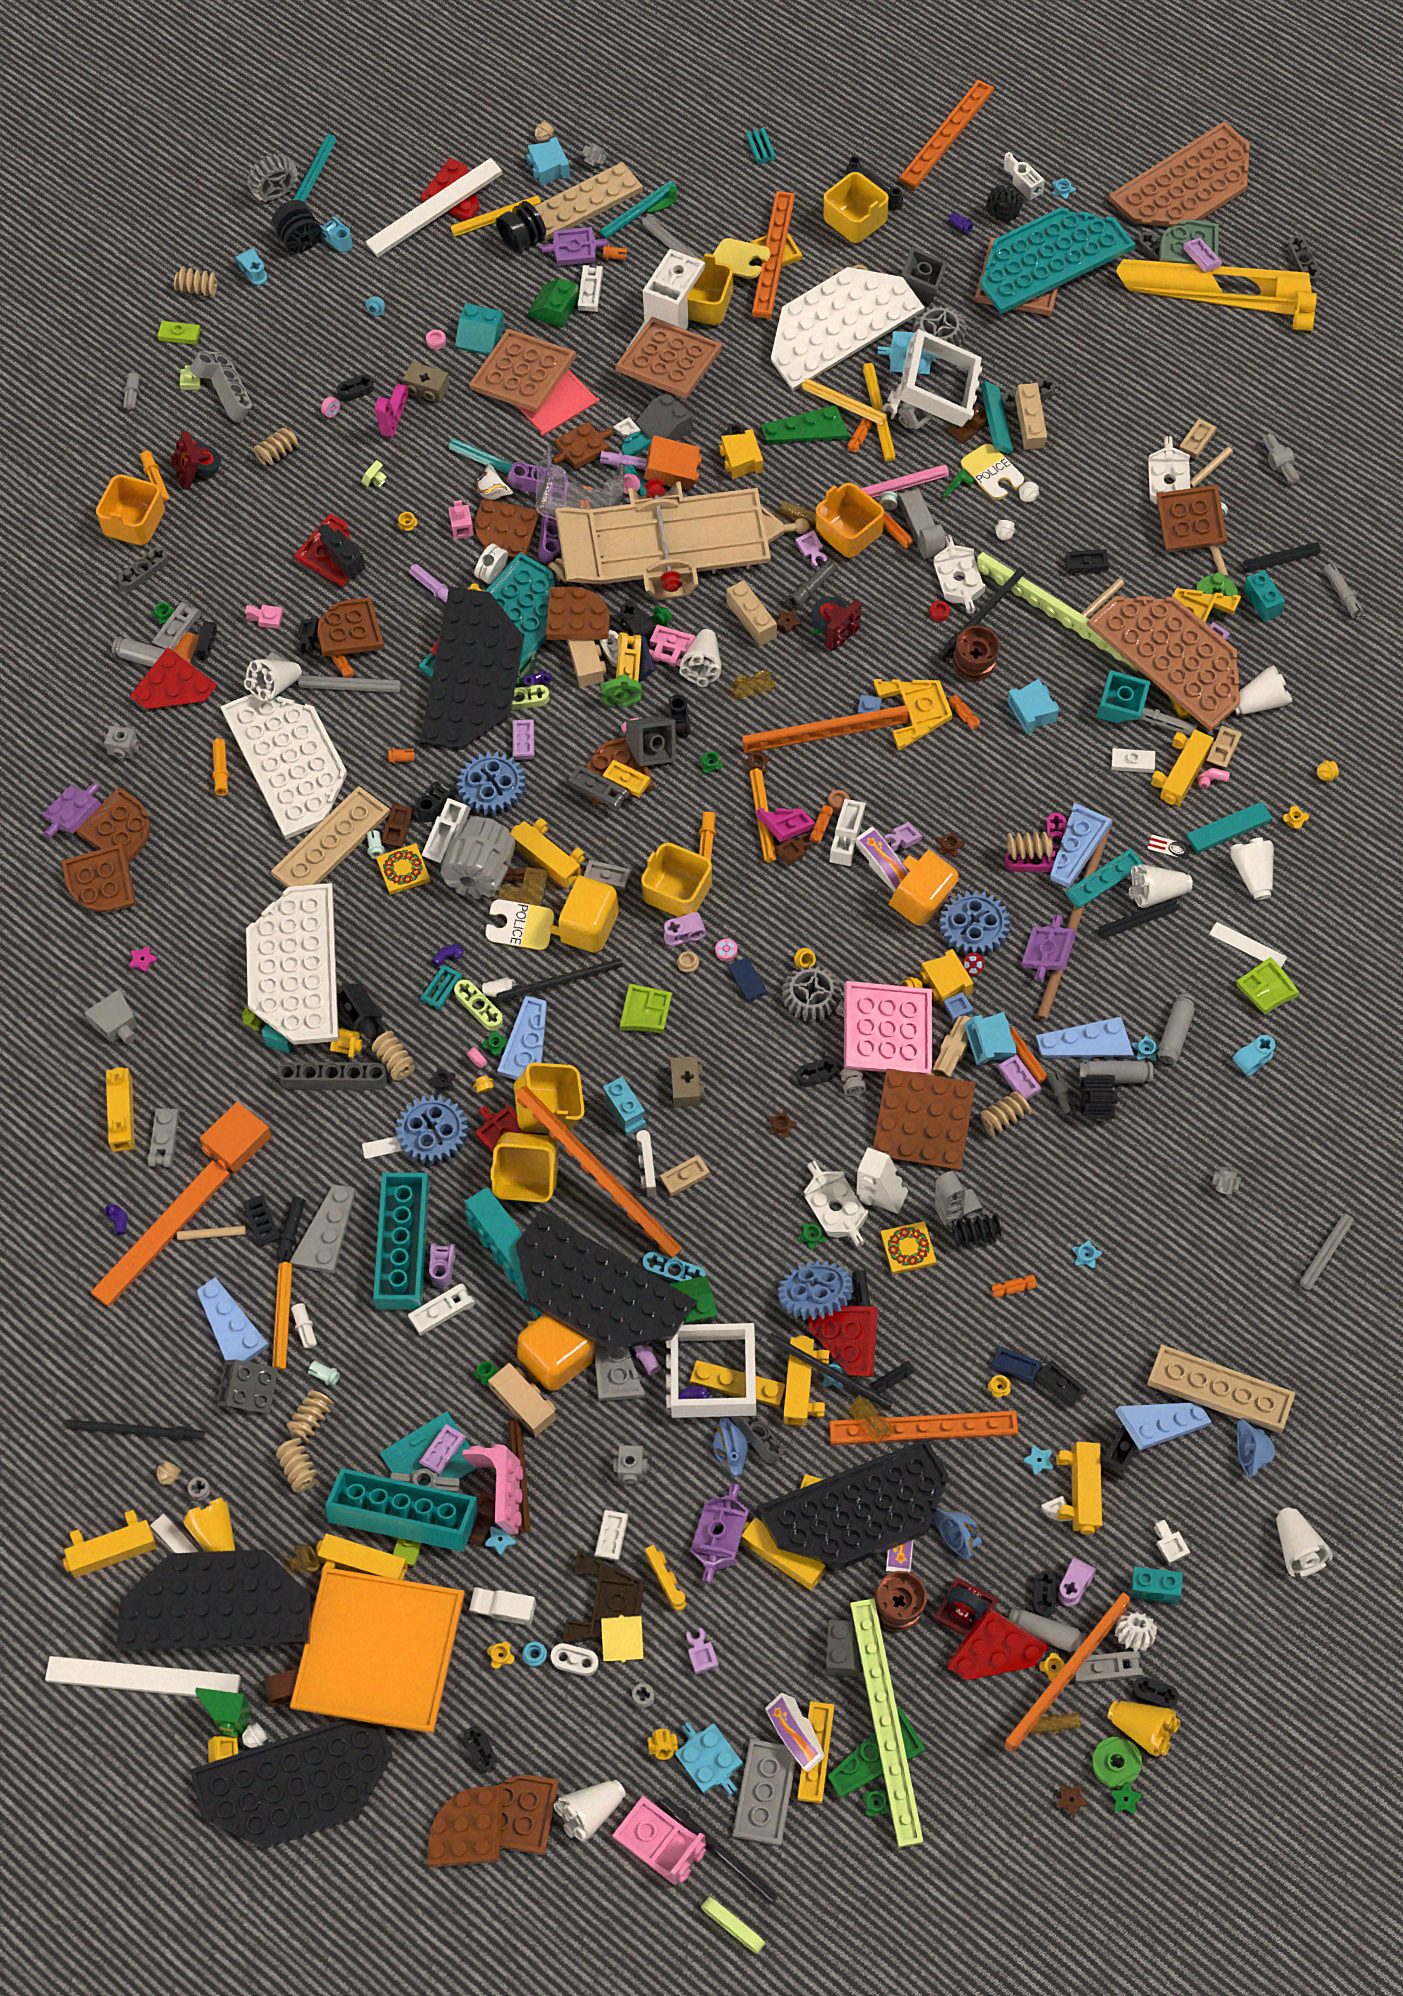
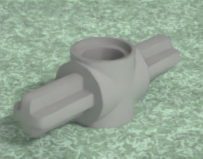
(1281, 458)
(442, 1483)

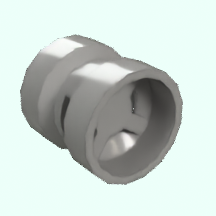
(853, 1082)

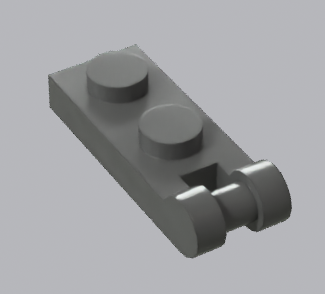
(598, 787)

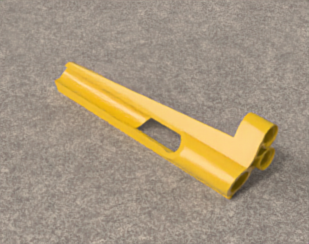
(1280, 290)

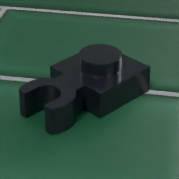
(306, 635)

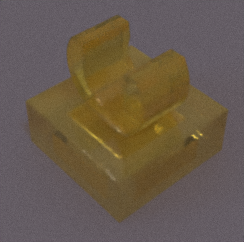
(305, 1559)

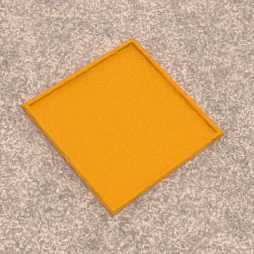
(378, 1650)

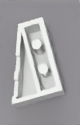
(878, 1182)

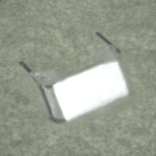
(556, 492)

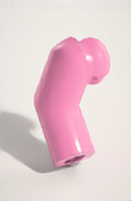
(1206, 777)

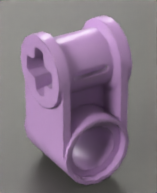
(685, 928)
(441, 1260)
(1077, 1580)

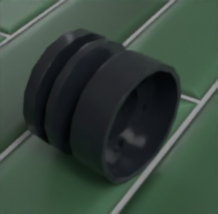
(296, 226)
(520, 226)

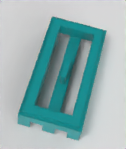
(757, 134)
(433, 1001)

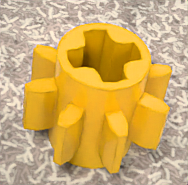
(662, 1744)

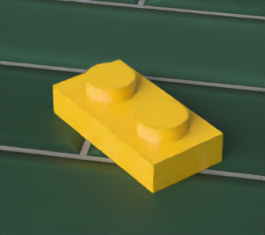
(627, 778)

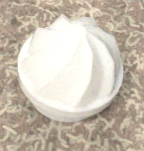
(1029, 492)
(1005, 529)
(254, 1736)

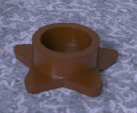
(788, 626)
(757, 757)
(950, 839)
(781, 1118)
(1074, 1793)

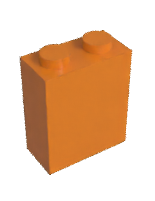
(672, 462)
(235, 1137)

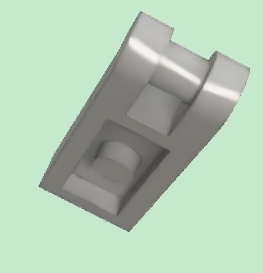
(176, 626)
(163, 1137)
(1109, 1667)

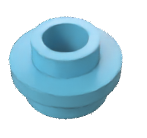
(375, 305)
(531, 1647)

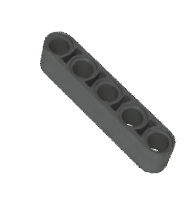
(324, 1069)

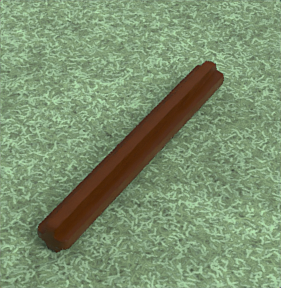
(517, 1449)

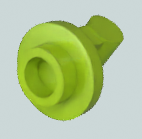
(251, 1019)

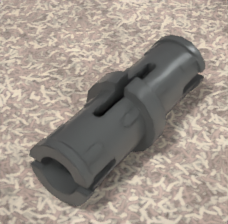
(1061, 1093)

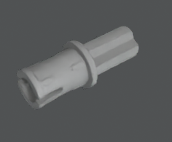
(131, 391)

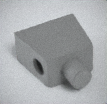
(113, 1018)

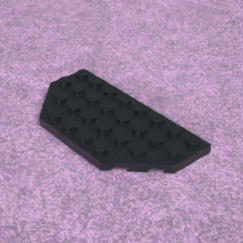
(472, 670)
(596, 1288)
(860, 1508)
(215, 1603)
(294, 1782)

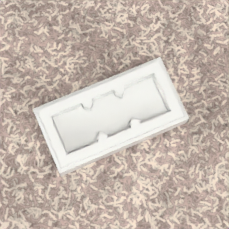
(1133, 760)
(611, 1535)

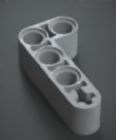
(226, 381)
(927, 535)
(953, 1201)

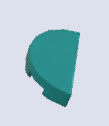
(635, 444)

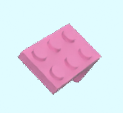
(507, 1482)
(660, 1841)

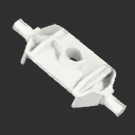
(1168, 464)
(954, 562)
(834, 1188)

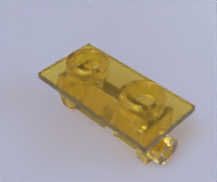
(760, 680)
(868, 1418)

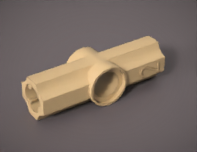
(952, 1049)

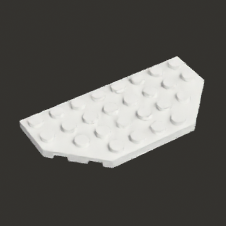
(839, 321)
(288, 759)
(295, 965)

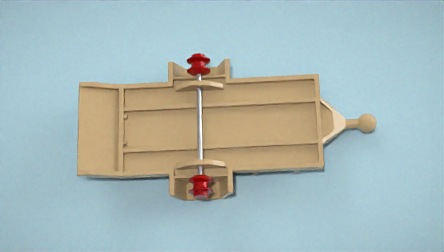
(668, 538)

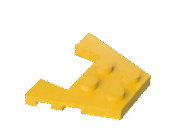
(1202, 604)
(925, 704)

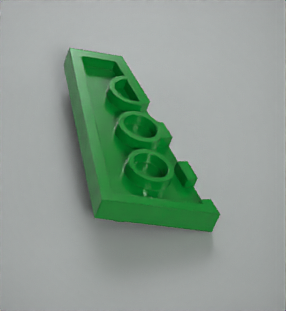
(809, 426)
(865, 1763)

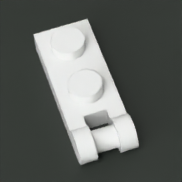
(590, 288)
(646, 1162)
(441, 1309)

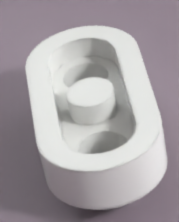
(610, 651)
(575, 1659)

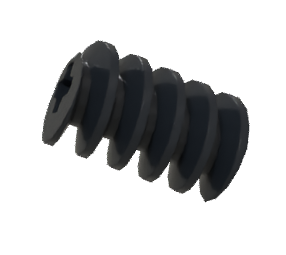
(976, 1230)

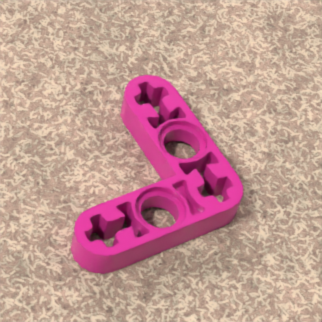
(389, 411)
(1046, 864)

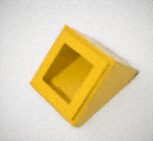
(222, 1747)

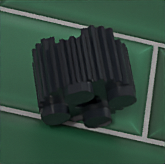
(1098, 1096)

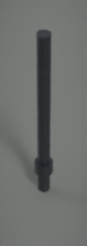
(951, 643)
(519, 991)
(868, 1393)
(179, 1433)
(682, 1817)

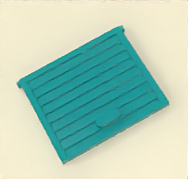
(406, 1453)

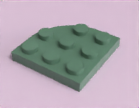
(1174, 238)

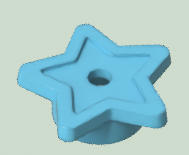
(1062, 183)
(1146, 1043)
(1082, 1250)
(828, 1381)
(1039, 1466)
(500, 1546)

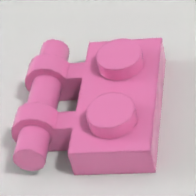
(672, 641)

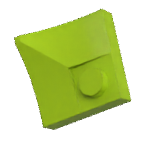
(1267, 986)
(645, 1009)

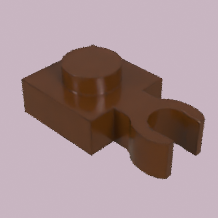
(793, 850)

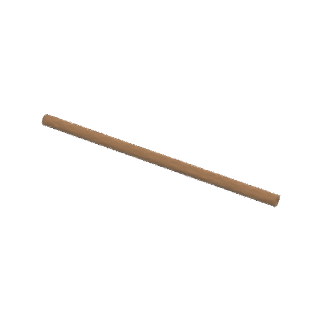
(1073, 923)

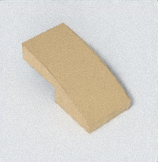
(1224, 747)

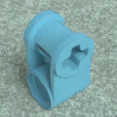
(337, 235)
(252, 266)
(1252, 1057)

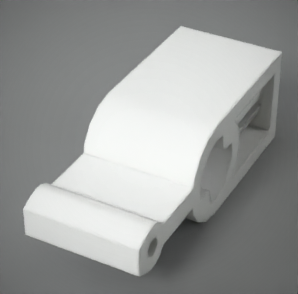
(1024, 177)
(503, 1606)

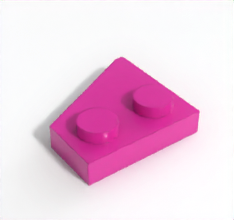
(785, 822)

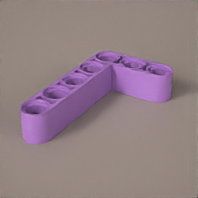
(524, 477)

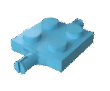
(898, 352)
(709, 1758)

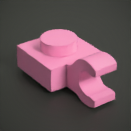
(267, 617)

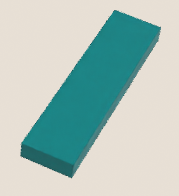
(996, 417)
(1229, 827)
(1103, 879)

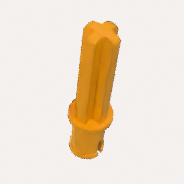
(152, 470)
(220, 772)
(707, 833)

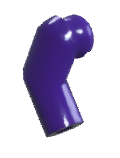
(538, 679)
(445, 952)
(117, 1215)
(694, 1392)

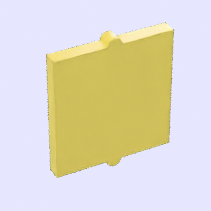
(622, 1638)

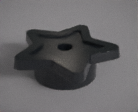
(734, 429)
(438, 1077)

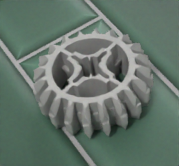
(272, 177)
(942, 324)
(798, 987)

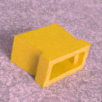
(741, 454)
(946, 977)

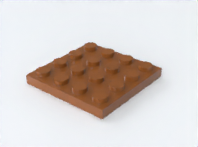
(924, 1119)

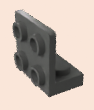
(247, 1386)

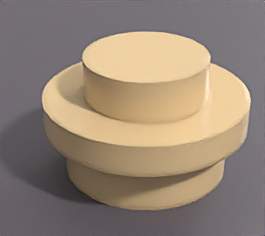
(688, 962)

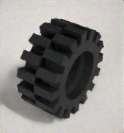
(1002, 195)

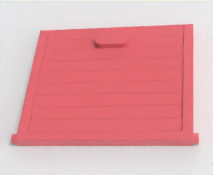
(563, 404)

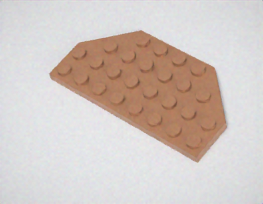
(1189, 181)
(1174, 653)

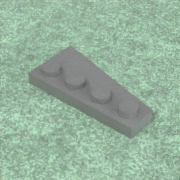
(325, 1236)
(616, 1375)

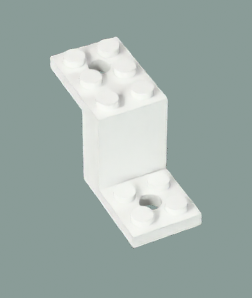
(667, 292)

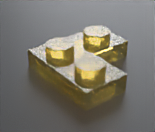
(532, 889)

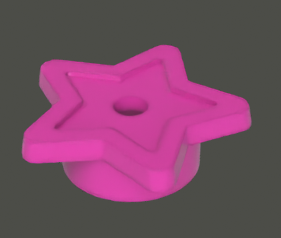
(142, 964)

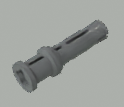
(806, 589)

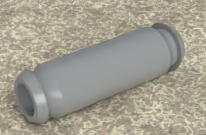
(136, 651)
(1176, 1029)
(1123, 1070)
(1048, 1630)

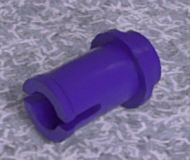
(958, 221)

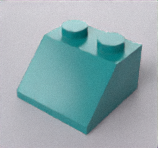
(479, 329)
(1122, 698)

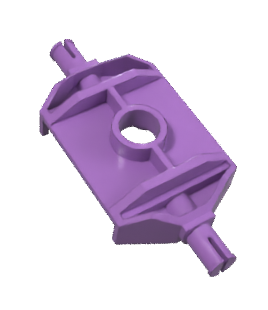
(720, 1549)

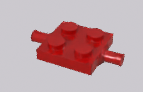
(497, 1125)

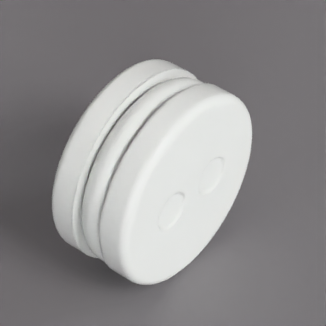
(491, 563)

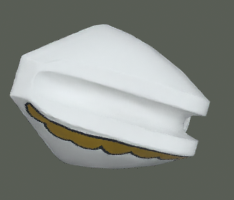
(491, 485)

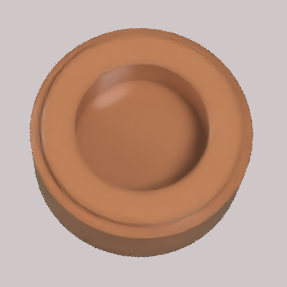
(837, 799)

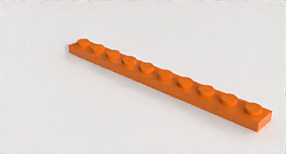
(605, 1179)

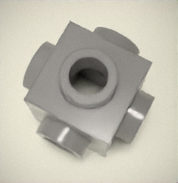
(913, 416)
(121, 742)
(630, 1464)

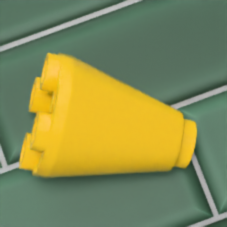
(211, 1526)
(1145, 1724)

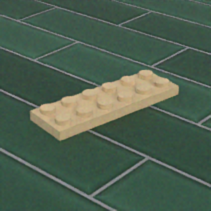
(588, 199)
(331, 840)
(1221, 1389)

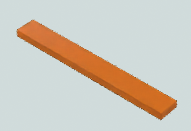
(946, 135)
(776, 242)
(825, 729)
(160, 1233)
(930, 1427)
(1067, 1673)

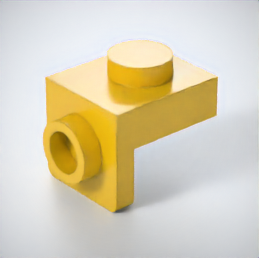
(348, 1043)

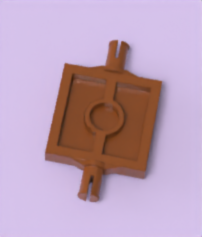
(581, 445)

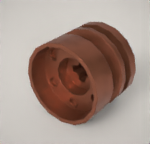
(976, 653)
(906, 1590)

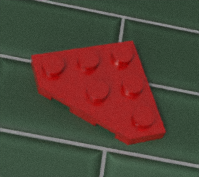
(447, 175)
(313, 555)
(173, 683)
(849, 1337)
(995, 1648)

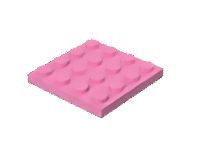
(887, 1027)

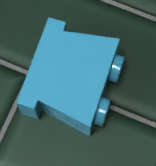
(548, 161)
(1033, 706)
(990, 1038)
(624, 1106)

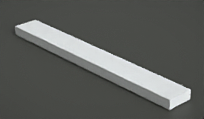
(434, 207)
(137, 1677)

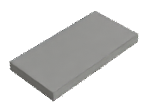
(764, 1793)

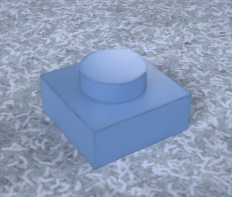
(869, 704)
(958, 1006)

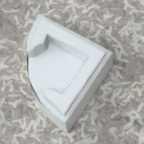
(626, 428)
(1050, 1508)

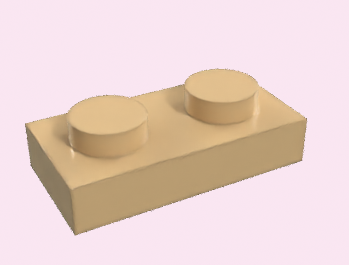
(1197, 438)
(684, 1175)

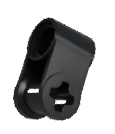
(634, 620)
(681, 717)
(435, 799)

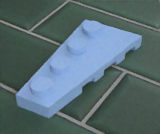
(1081, 838)
(526, 1039)
(1090, 1040)
(230, 1325)
(1161, 1422)

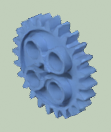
(506, 773)
(961, 911)
(413, 1139)
(815, 1290)

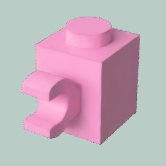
(460, 520)

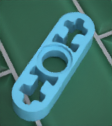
(656, 1270)

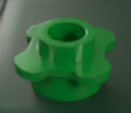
(160, 609)
(662, 616)
(710, 757)
(495, 1049)
(485, 1372)
(879, 1796)

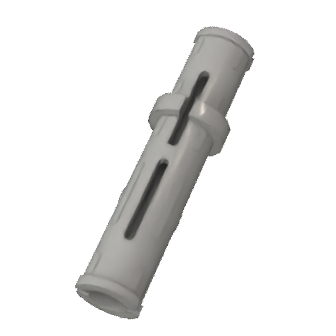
(1347, 596)
(1167, 721)

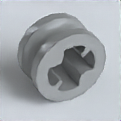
(193, 1484)
(648, 1701)

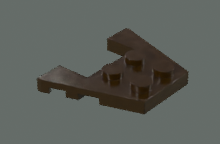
(615, 1595)

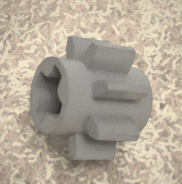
(594, 154)
(1226, 1180)

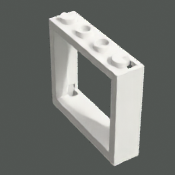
(931, 402)
(717, 1406)

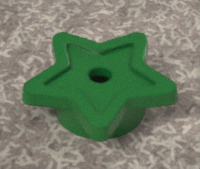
(812, 1229)
(1119, 1795)

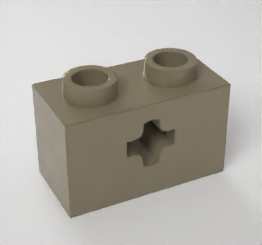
(426, 382)
(683, 1070)

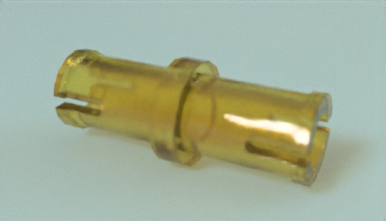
(798, 512)
(1057, 1723)

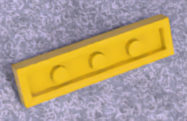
(734, 1383)
(812, 1782)

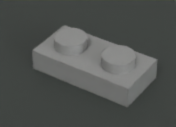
(608, 874)

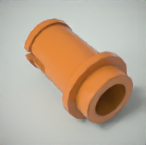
(613, 253)
(401, 755)

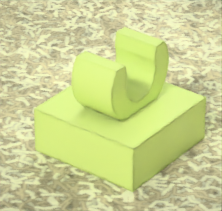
(188, 380)
(374, 474)

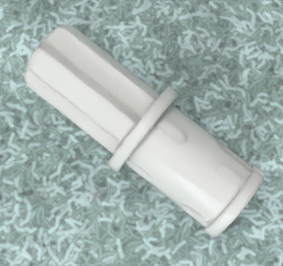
(303, 1326)

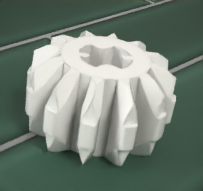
(1135, 1631)

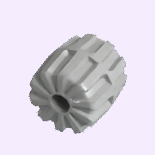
(478, 857)

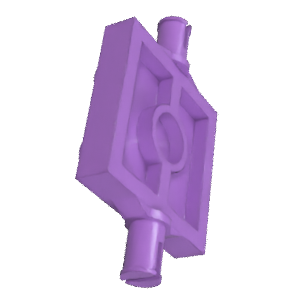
(574, 246)
(71, 809)
(1048, 948)

